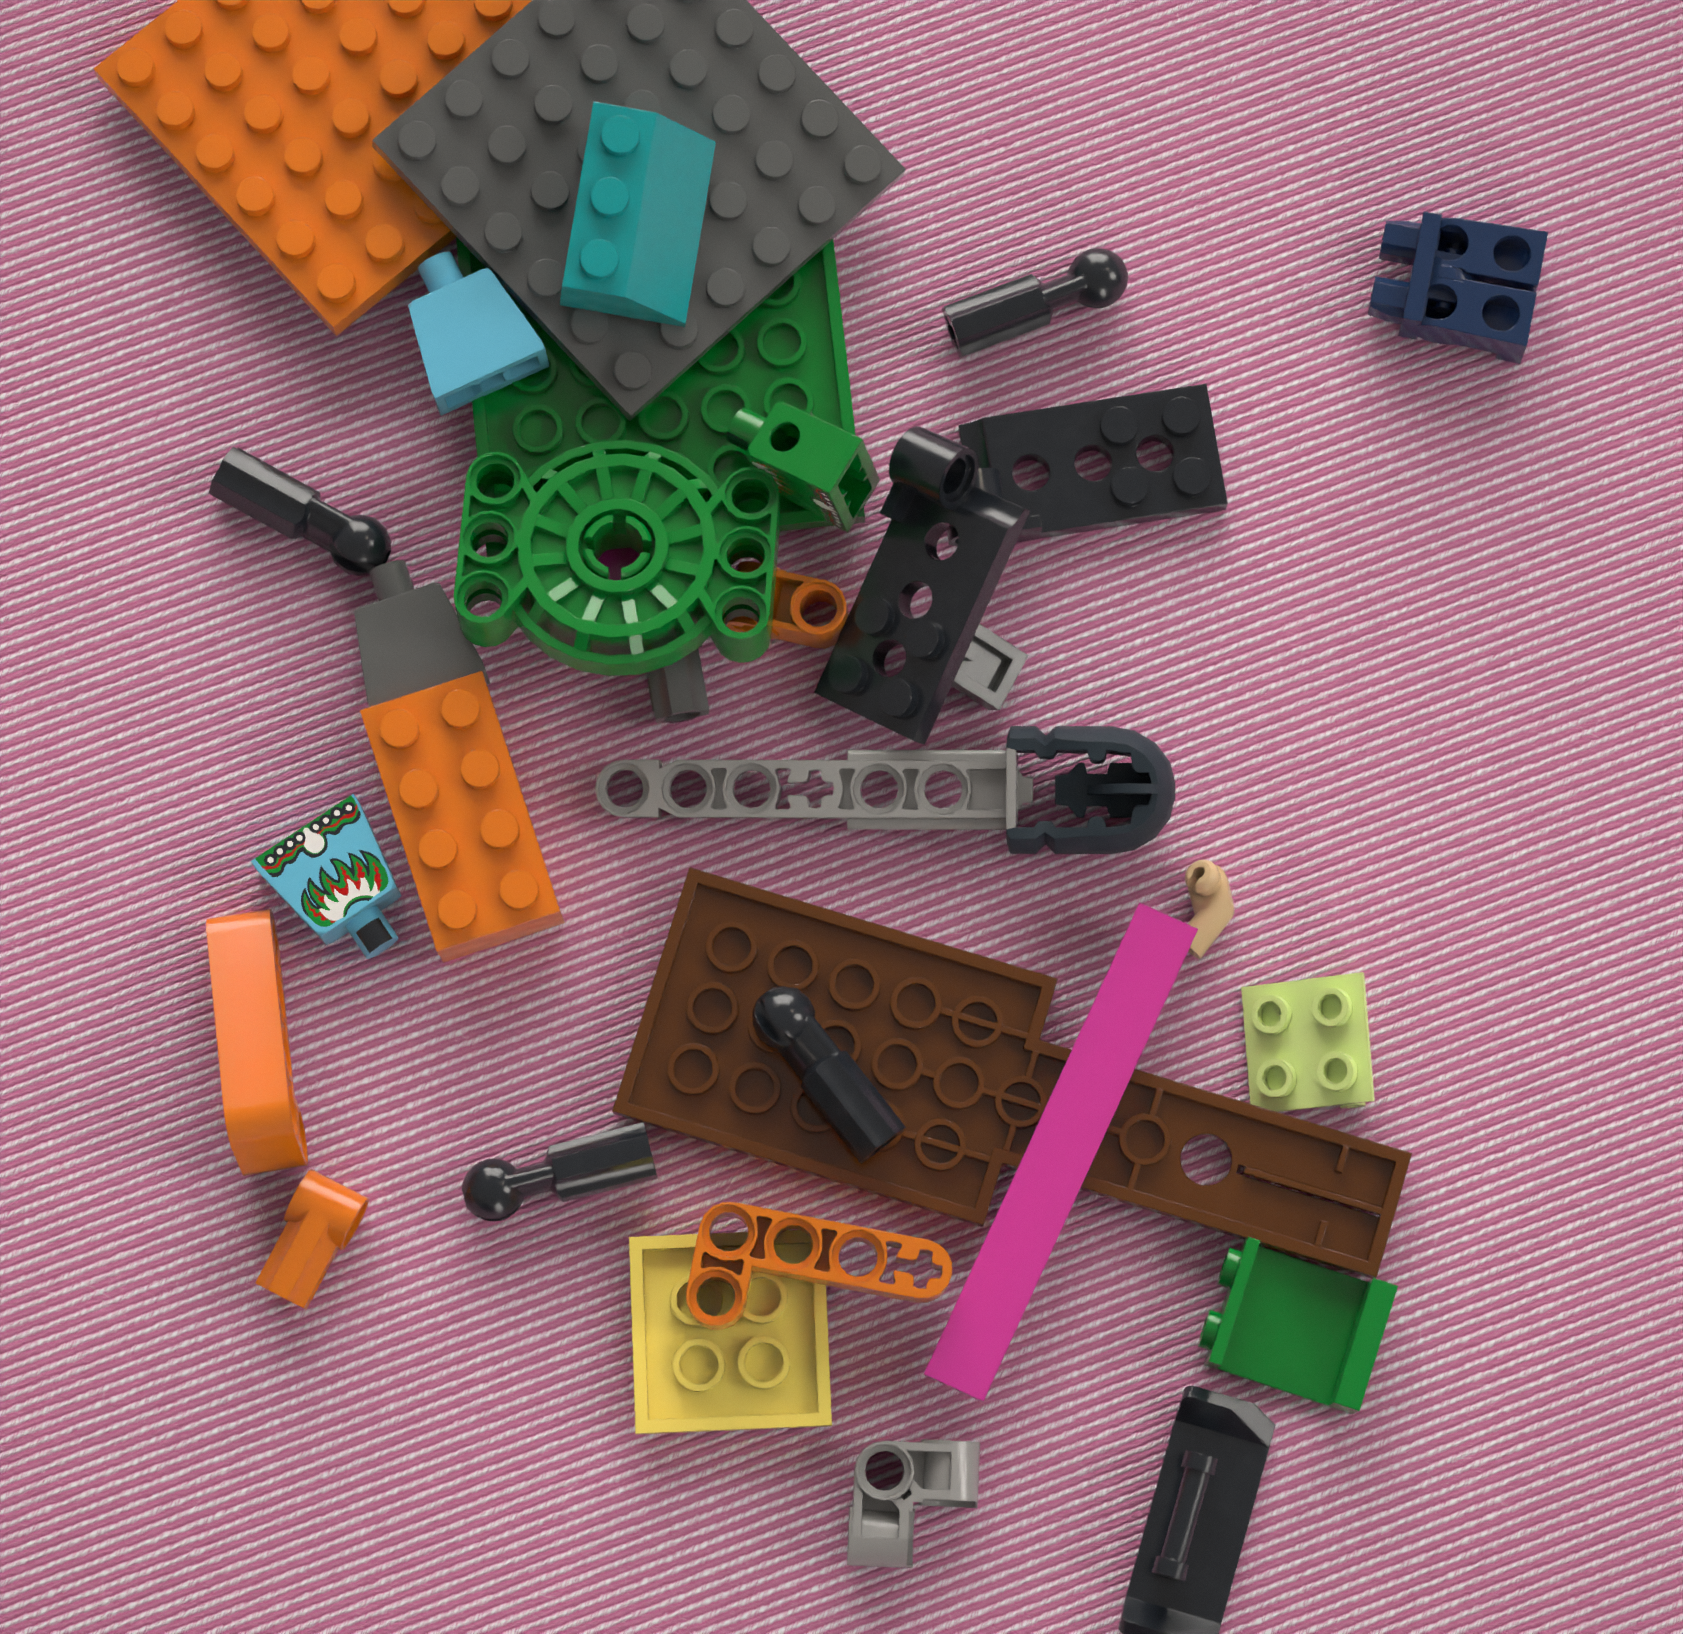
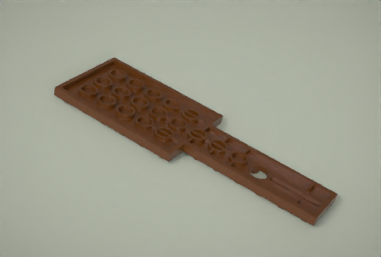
(966, 1073)

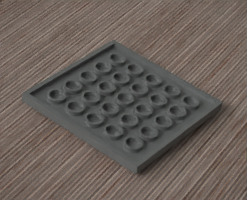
(507, 140)

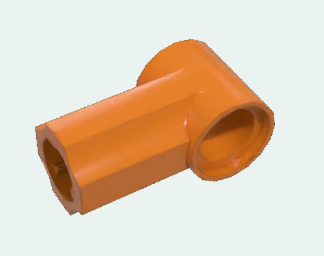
(319, 1223)

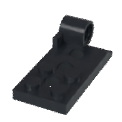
(1116, 429)
(928, 496)

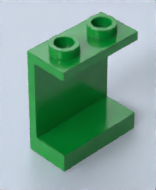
(1297, 1326)

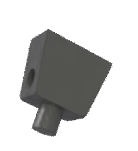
(410, 637)

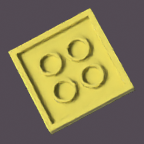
(750, 1376)

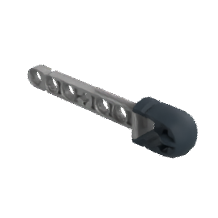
(989, 795)

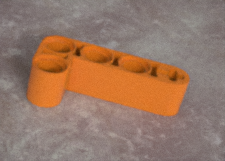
(254, 1043)
(820, 1267)

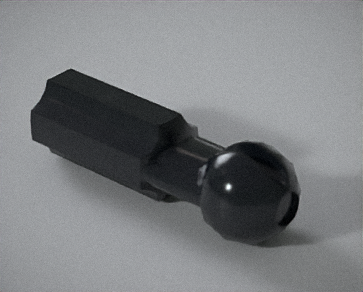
(1027, 304)
(296, 510)
(828, 1076)
(570, 1171)

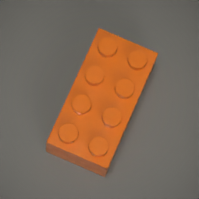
(462, 817)

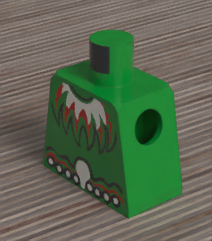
(809, 460)

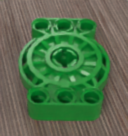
(607, 499)

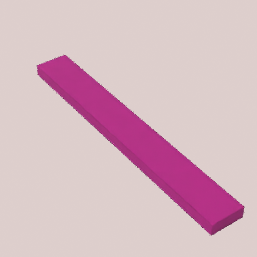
(1060, 1152)

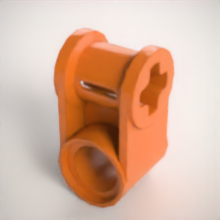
(792, 597)

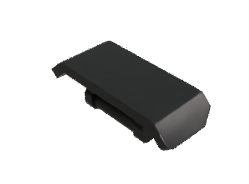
(1197, 1516)

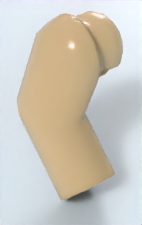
(1211, 903)

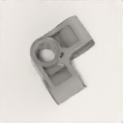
(884, 1519)

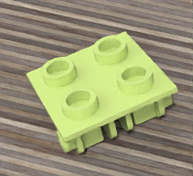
(1308, 1043)

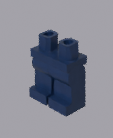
(1465, 284)

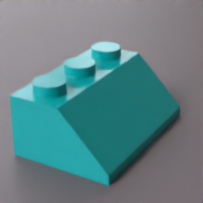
(637, 216)

